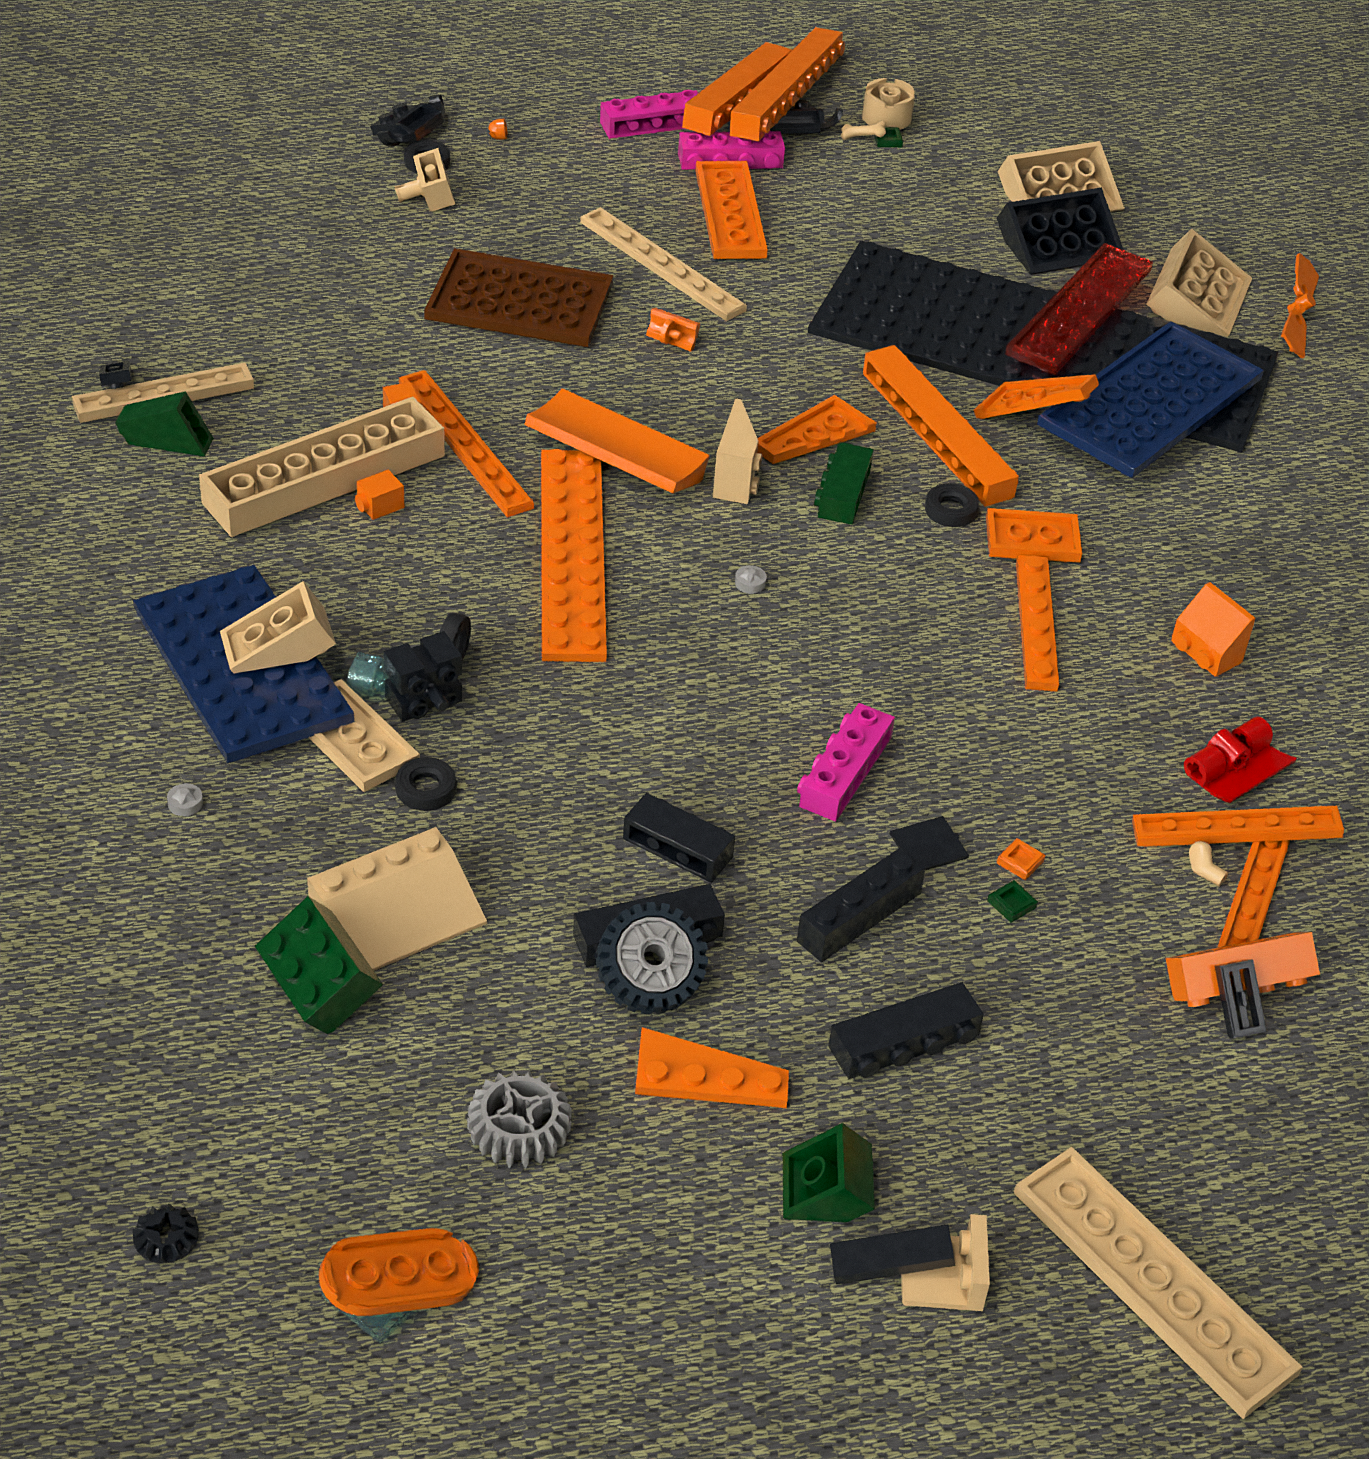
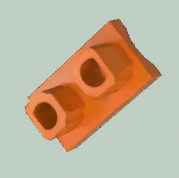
(673, 329)

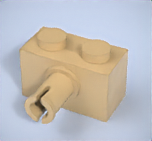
(430, 183)

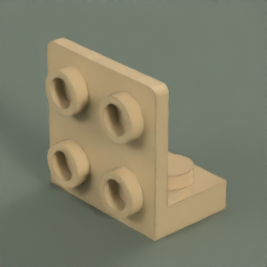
(955, 1286)

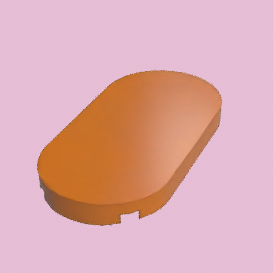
(398, 1272)

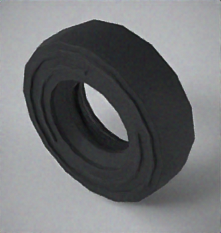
(423, 146)
(947, 516)
(458, 629)
(428, 799)

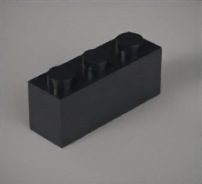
(679, 837)

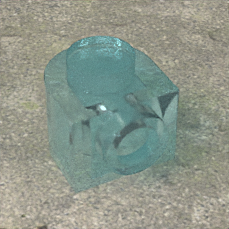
(367, 674)

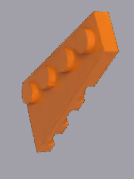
(815, 429)

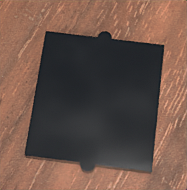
(930, 842)

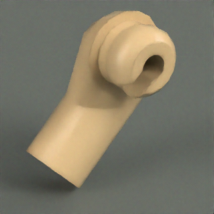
(1202, 863)

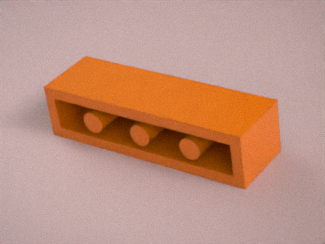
(1276, 960)

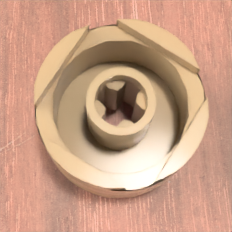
(888, 103)

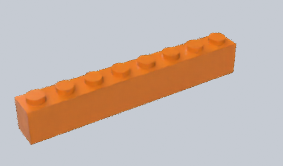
(714, 104)
(940, 425)

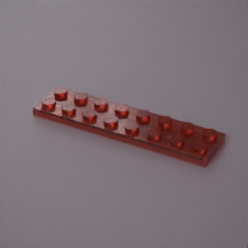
(1078, 309)

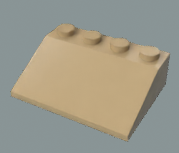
(1059, 172)
(1199, 287)
(400, 898)

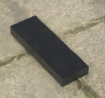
(892, 1254)

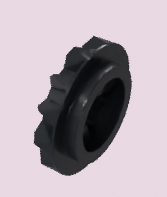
(177, 1244)

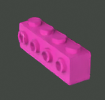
(644, 114)
(722, 147)
(845, 762)

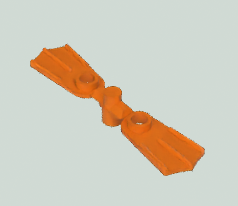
(1295, 326)

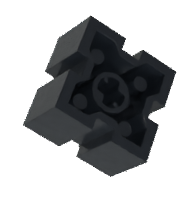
(423, 676)

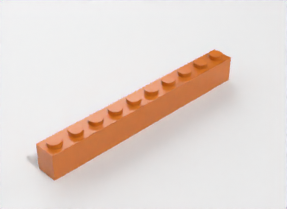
(786, 84)

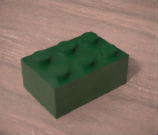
(318, 965)

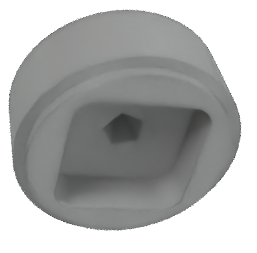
(750, 579)
(185, 799)

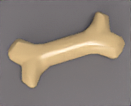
(851, 131)

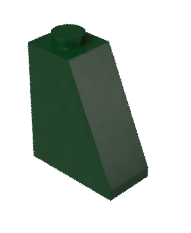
(165, 424)

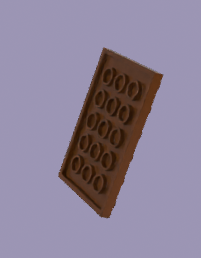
(519, 297)

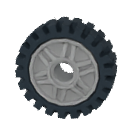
(632, 977)

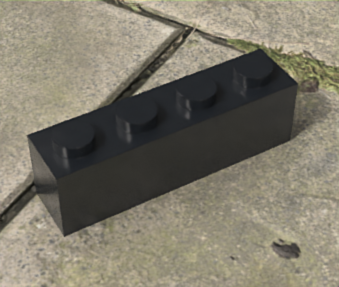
(696, 902)
(860, 904)
(905, 1031)

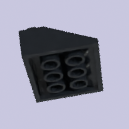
(1058, 229)

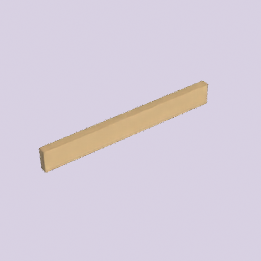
(664, 264)

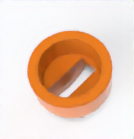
(498, 129)

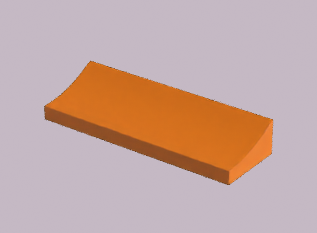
(620, 441)

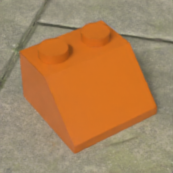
(1214, 630)

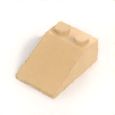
(737, 458)
(279, 632)

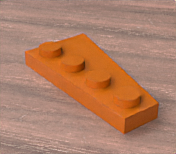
(1036, 393)
(698, 1072)

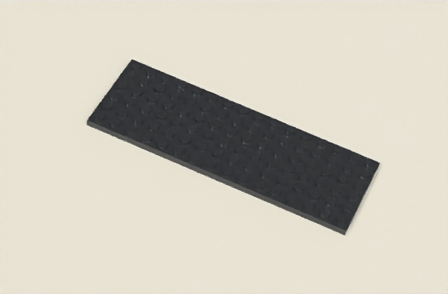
(967, 318)

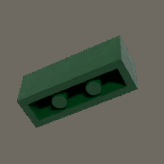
(844, 483)

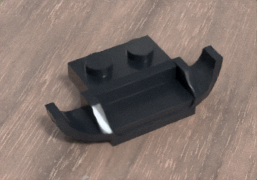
(805, 119)
(409, 122)

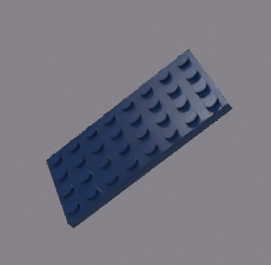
(1152, 399)
(242, 709)

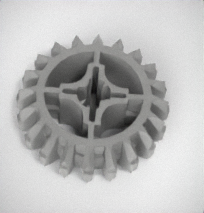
(510, 1134)

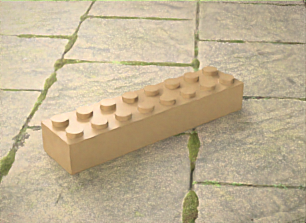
(320, 466)

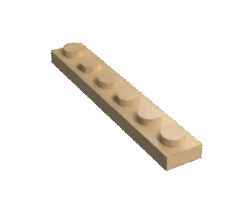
(196, 384)

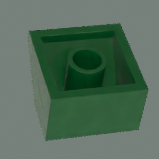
(829, 1177)

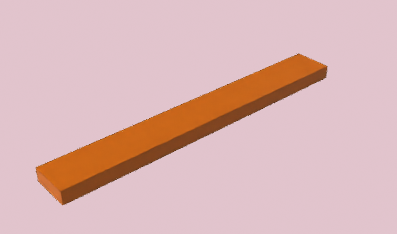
(470, 447)

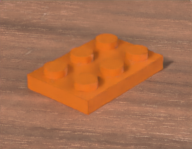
(1033, 533)

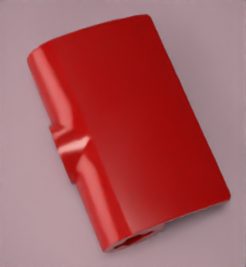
(1237, 760)

